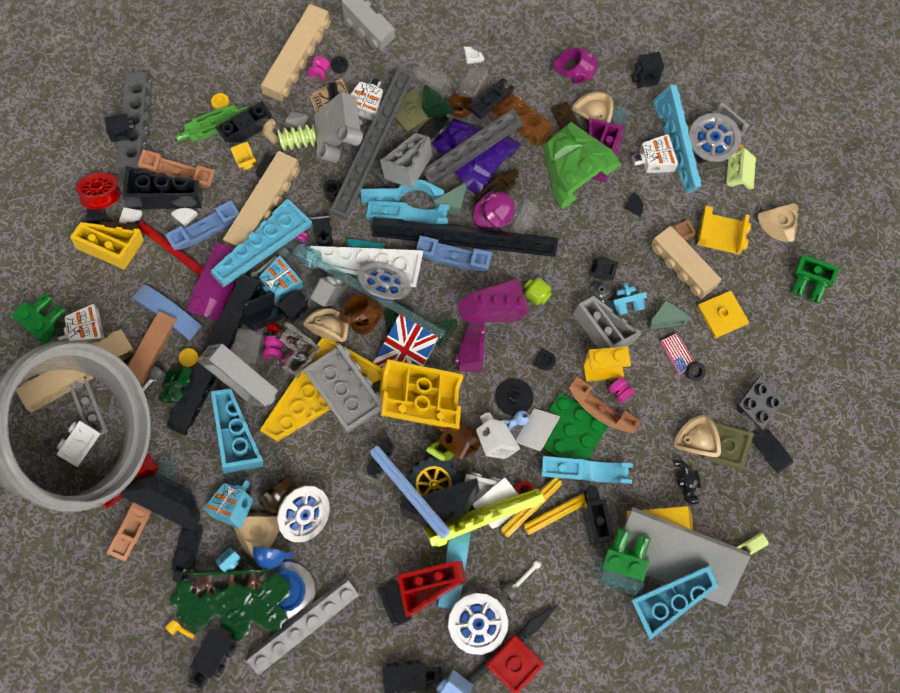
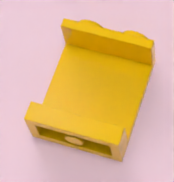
(723, 232)
(606, 363)

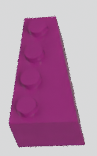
(495, 304)

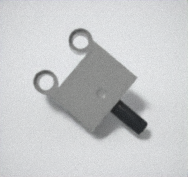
(337, 124)

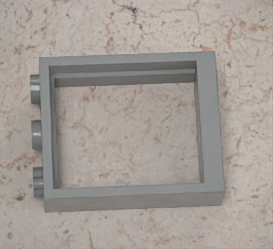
(237, 375)

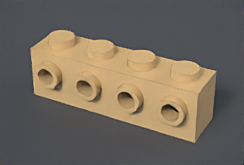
(685, 262)

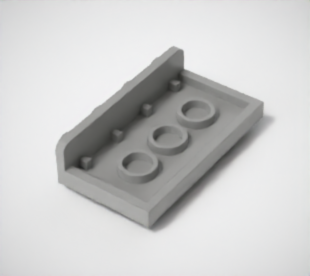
(344, 388)

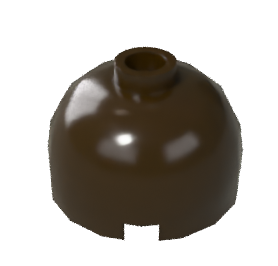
(275, 495)

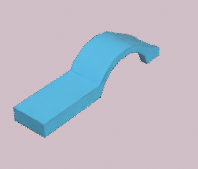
(395, 194)
(404, 212)
(585, 470)
(456, 551)

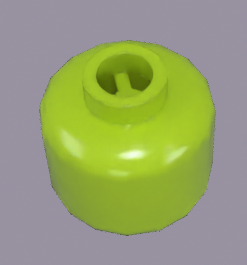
(537, 291)

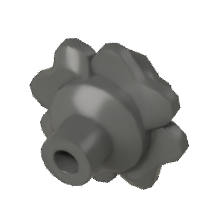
(601, 292)

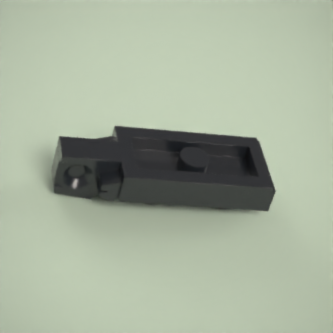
(186, 552)

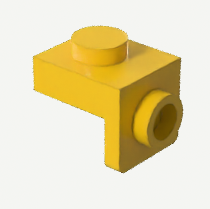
(243, 156)

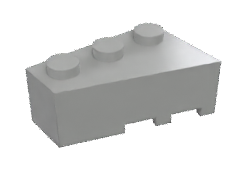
(367, 23)
(407, 160)
(604, 326)

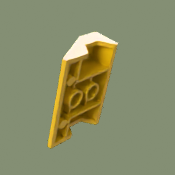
(420, 394)

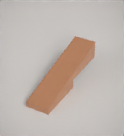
(151, 346)

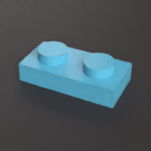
(228, 560)

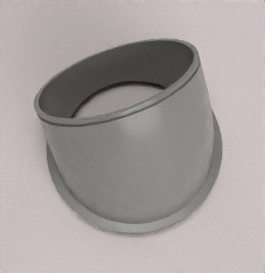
(123, 385)

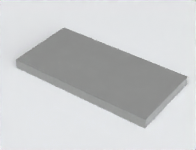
(680, 551)

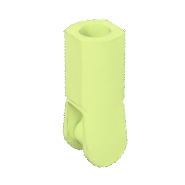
(755, 543)

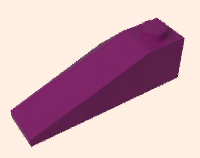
(209, 295)
(472, 349)

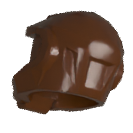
(363, 312)

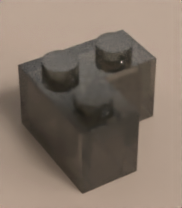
(299, 352)

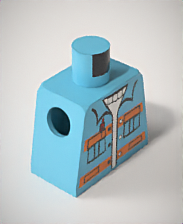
(280, 280)
(230, 504)

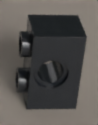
(648, 70)

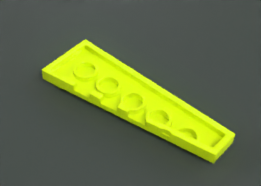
(485, 515)

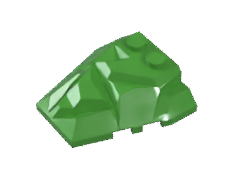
(573, 160)

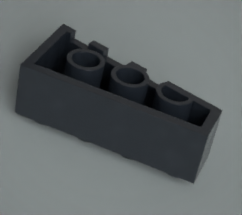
(160, 191)

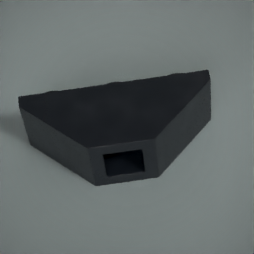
(244, 124)

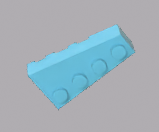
(234, 438)
(668, 602)

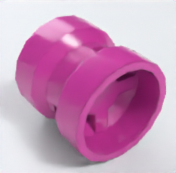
(319, 67)
(272, 347)
(621, 390)

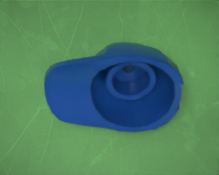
(269, 557)

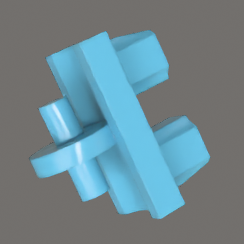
(620, 304)

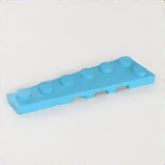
(670, 110)
(272, 234)

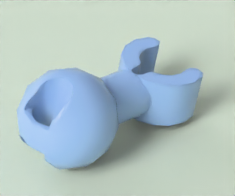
(517, 420)

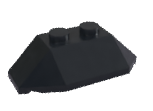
(164, 498)
(446, 503)

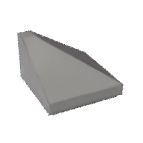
(295, 119)

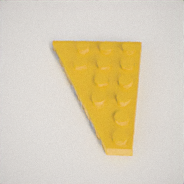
(303, 402)

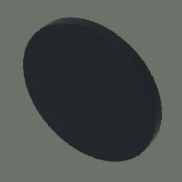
(434, 126)
(514, 396)

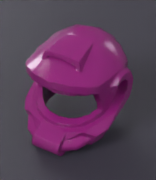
(583, 68)
(498, 210)

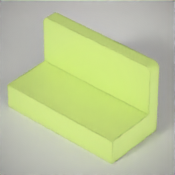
(741, 169)

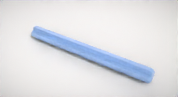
(410, 492)

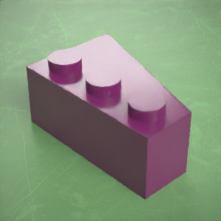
(609, 135)

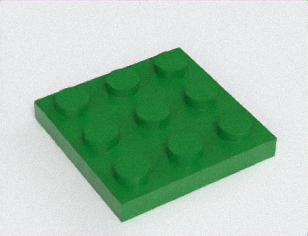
(575, 431)

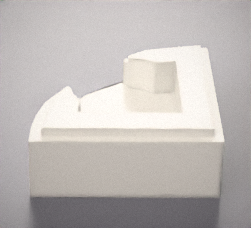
(472, 55)
(130, 215)
(184, 215)

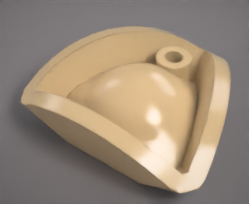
(595, 106)
(780, 222)
(327, 324)
(699, 437)
(257, 531)

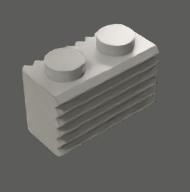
(328, 291)

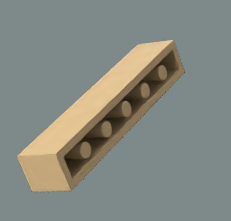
(295, 53)
(263, 198)
(56, 383)

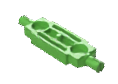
(204, 126)

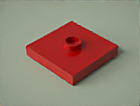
(514, 664)

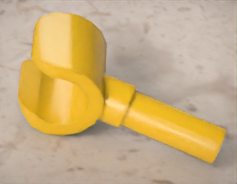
(173, 627)

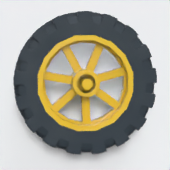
(432, 463)

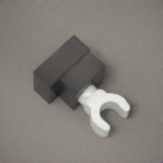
(94, 216)

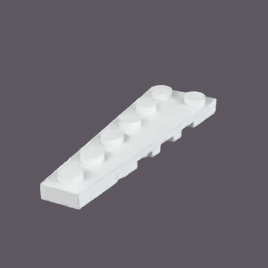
(352, 259)

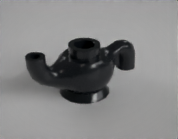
(689, 481)

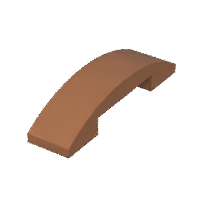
(155, 164)
(599, 410)

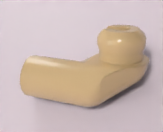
(268, 131)

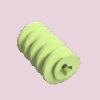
(297, 137)

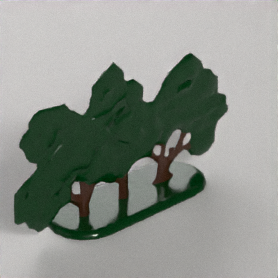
(235, 605)

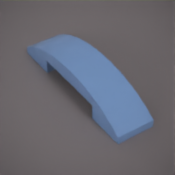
(204, 228)
(453, 256)
(155, 302)

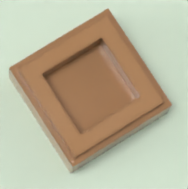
(685, 230)

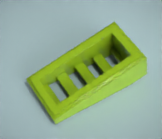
(439, 451)

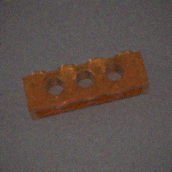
(536, 134)

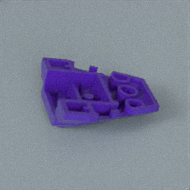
(478, 171)

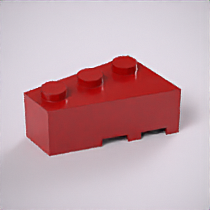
(429, 584)

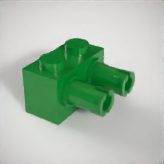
(814, 271)
(32, 320)
(625, 561)

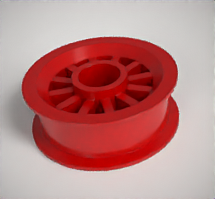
(98, 190)

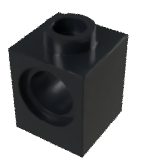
(119, 127)
(603, 268)
(293, 306)

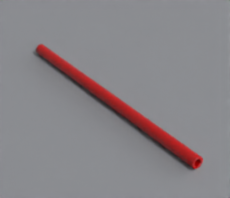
(183, 257)

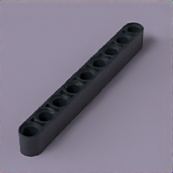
(223, 333)

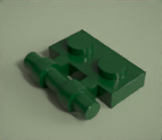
(174, 381)

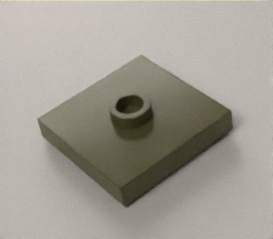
(411, 113)
(734, 447)

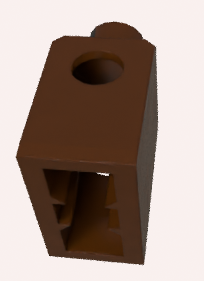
(460, 441)

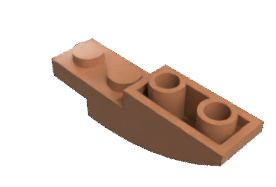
(128, 531)

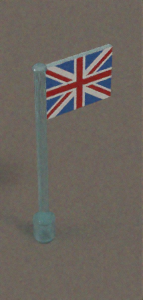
(410, 337)

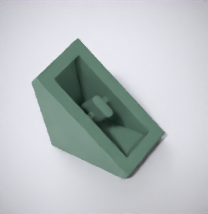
(454, 198)
(668, 317)

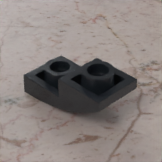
(773, 450)
(374, 467)

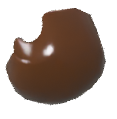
(462, 101)

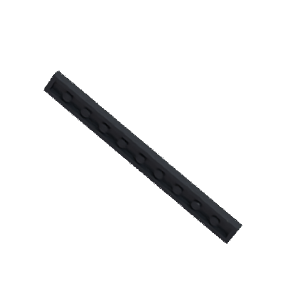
(465, 236)

